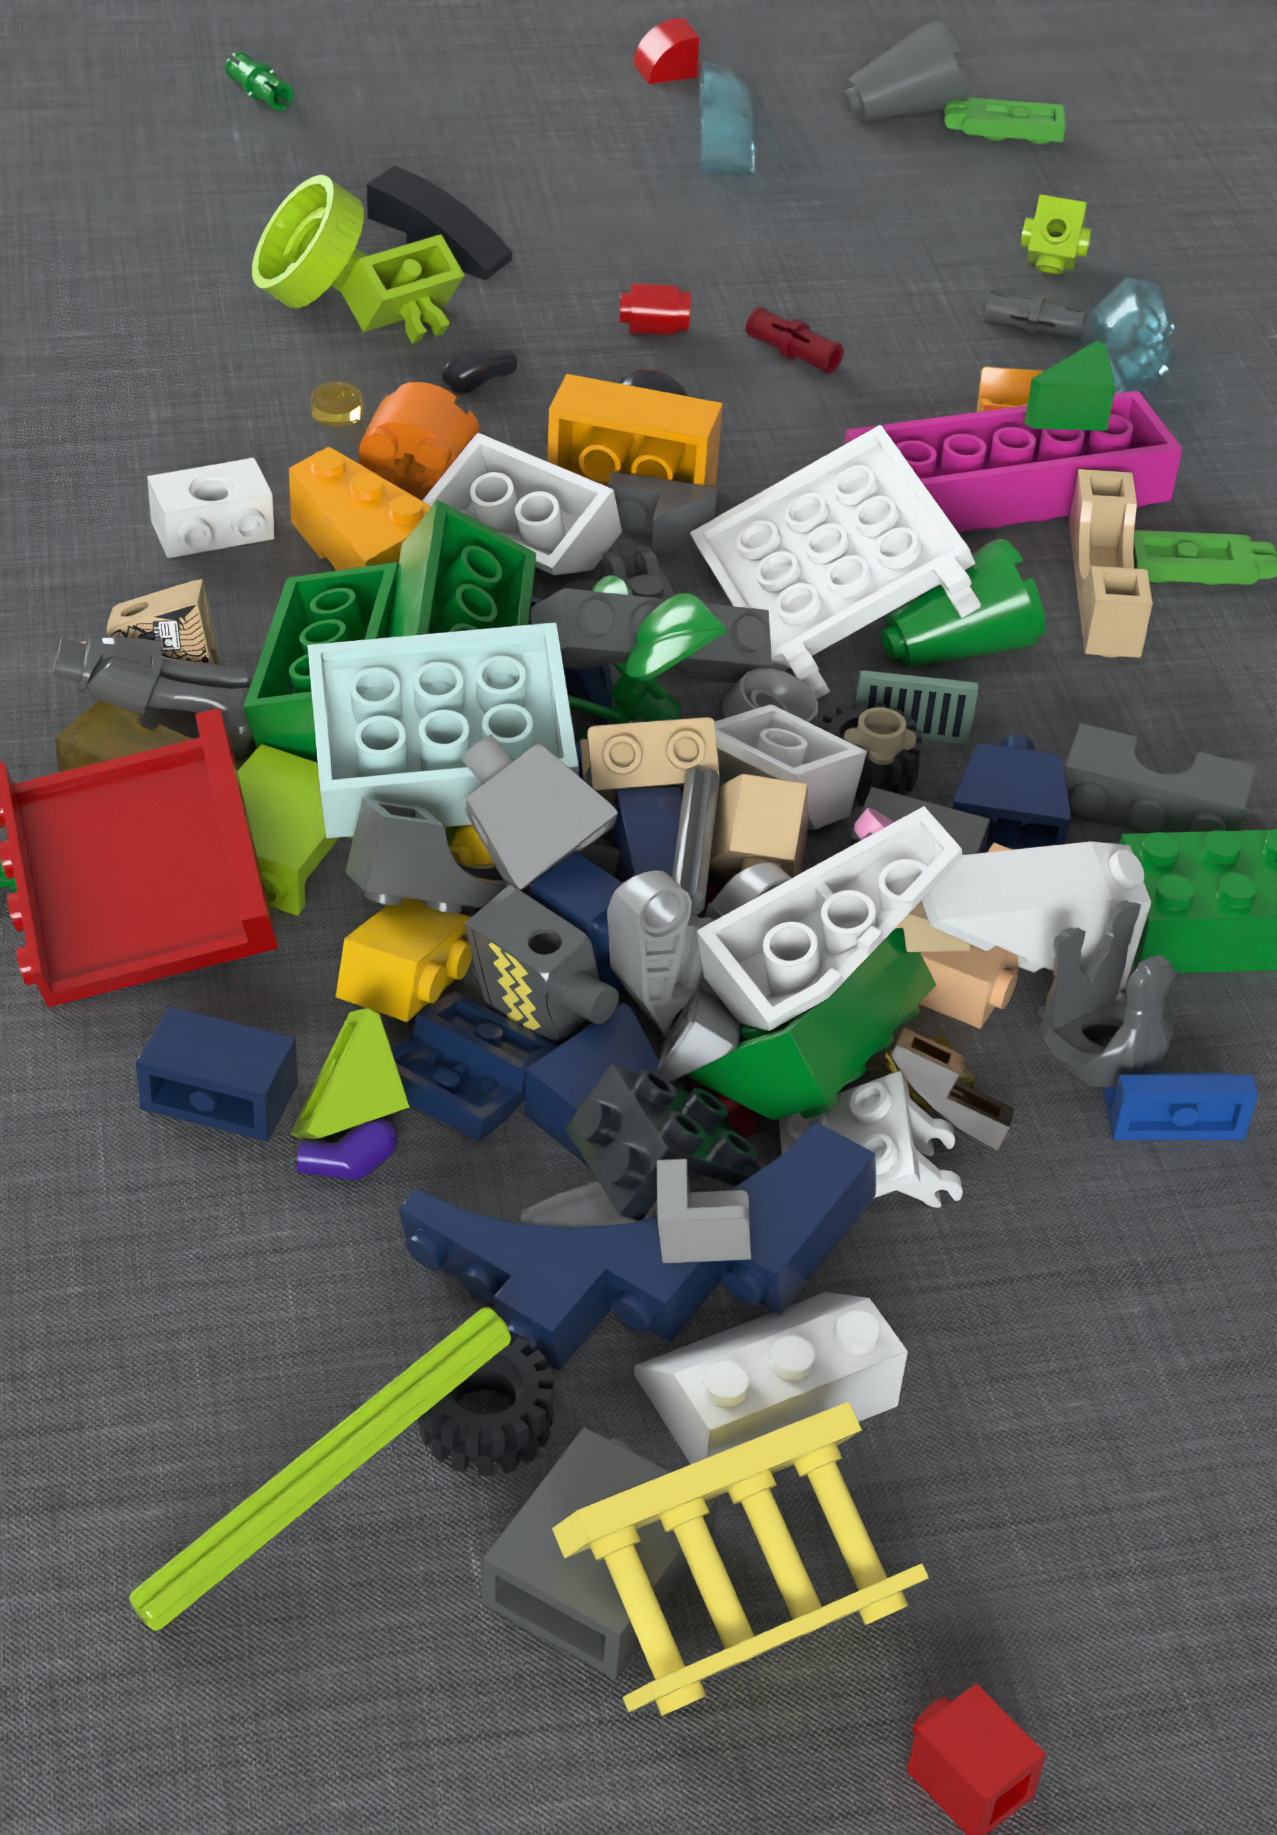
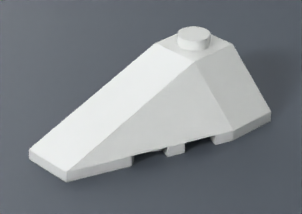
(1033, 894)
(819, 926)

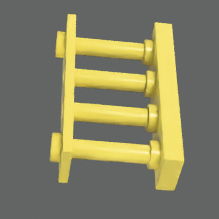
(680, 1505)

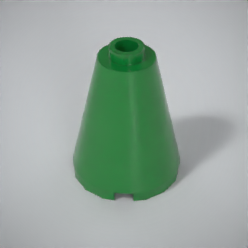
(1009, 616)

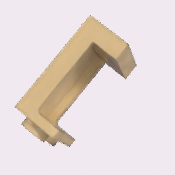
(647, 754)

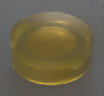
(336, 404)

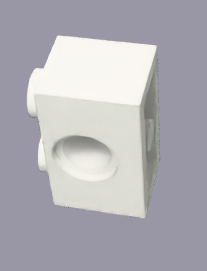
(211, 507)

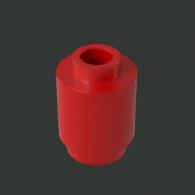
(655, 309)

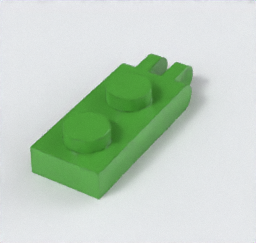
(1007, 119)
(1203, 557)

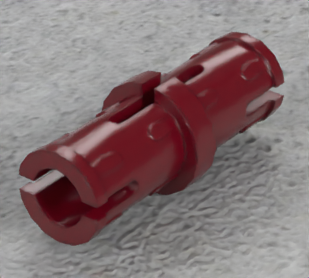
(794, 340)

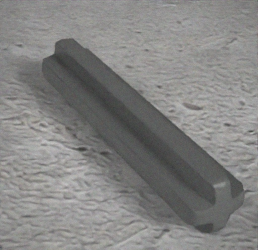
(696, 834)

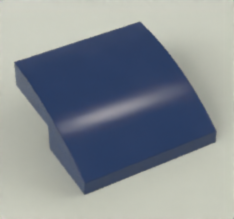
(467, 1064)

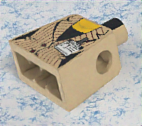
(174, 617)

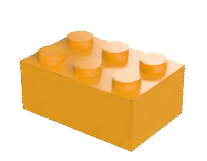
(633, 431)

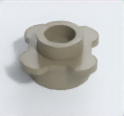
(881, 734)

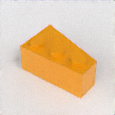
(350, 511)

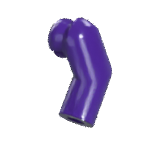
(352, 1155)

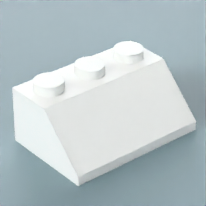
(532, 503)
(776, 1373)

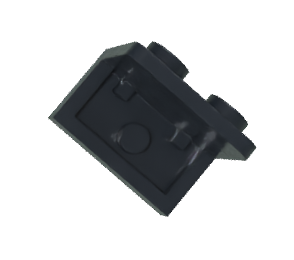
(645, 1119)

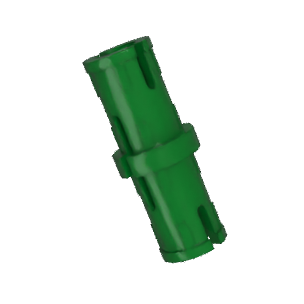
(259, 81)

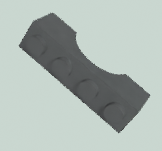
(604, 626)
(406, 854)

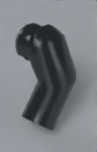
(478, 369)

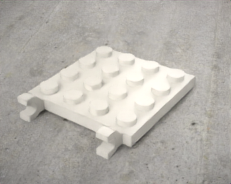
(836, 551)

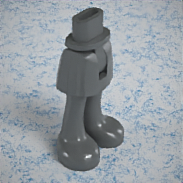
(138, 677)

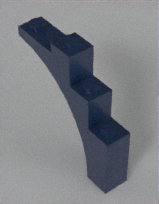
(563, 1281)

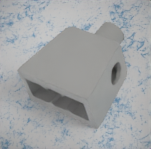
(531, 810)

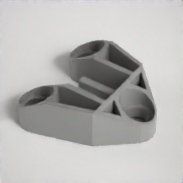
(657, 940)

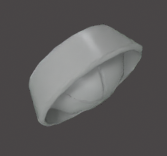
(772, 687)

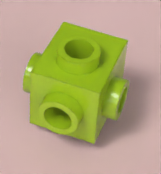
(1056, 234)

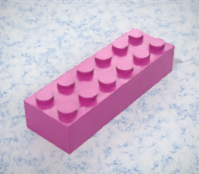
(1000, 472)

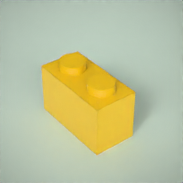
(403, 958)

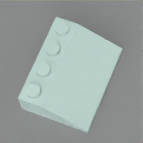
(409, 708)

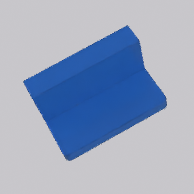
(1181, 1106)

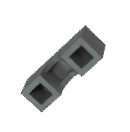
(1117, 790)

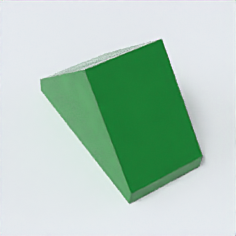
(1073, 392)

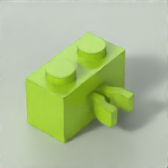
(406, 286)

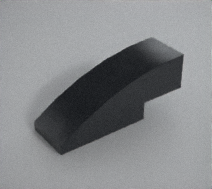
(425, 211)

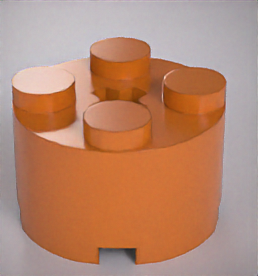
(416, 437)

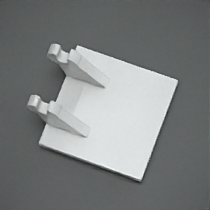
(893, 1127)

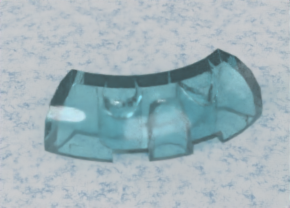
(726, 121)
(1136, 332)

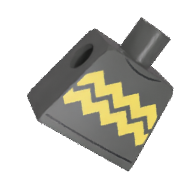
(537, 967)

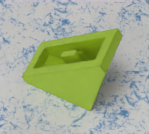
(355, 1081)

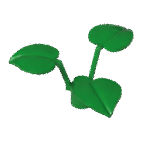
(664, 639)

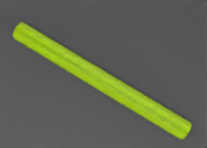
(318, 1470)

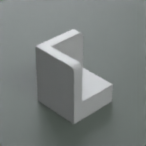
(699, 1223)

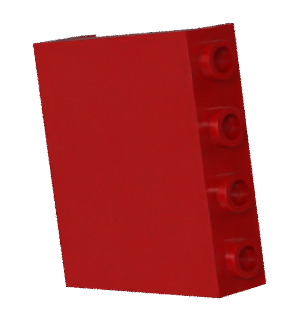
(133, 868)

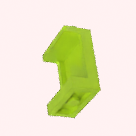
(285, 823)

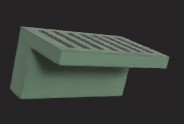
(938, 706)

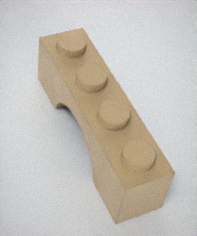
(1110, 592)

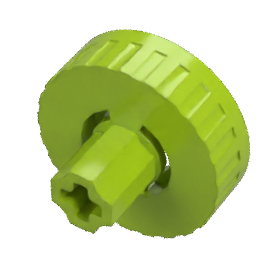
(309, 243)

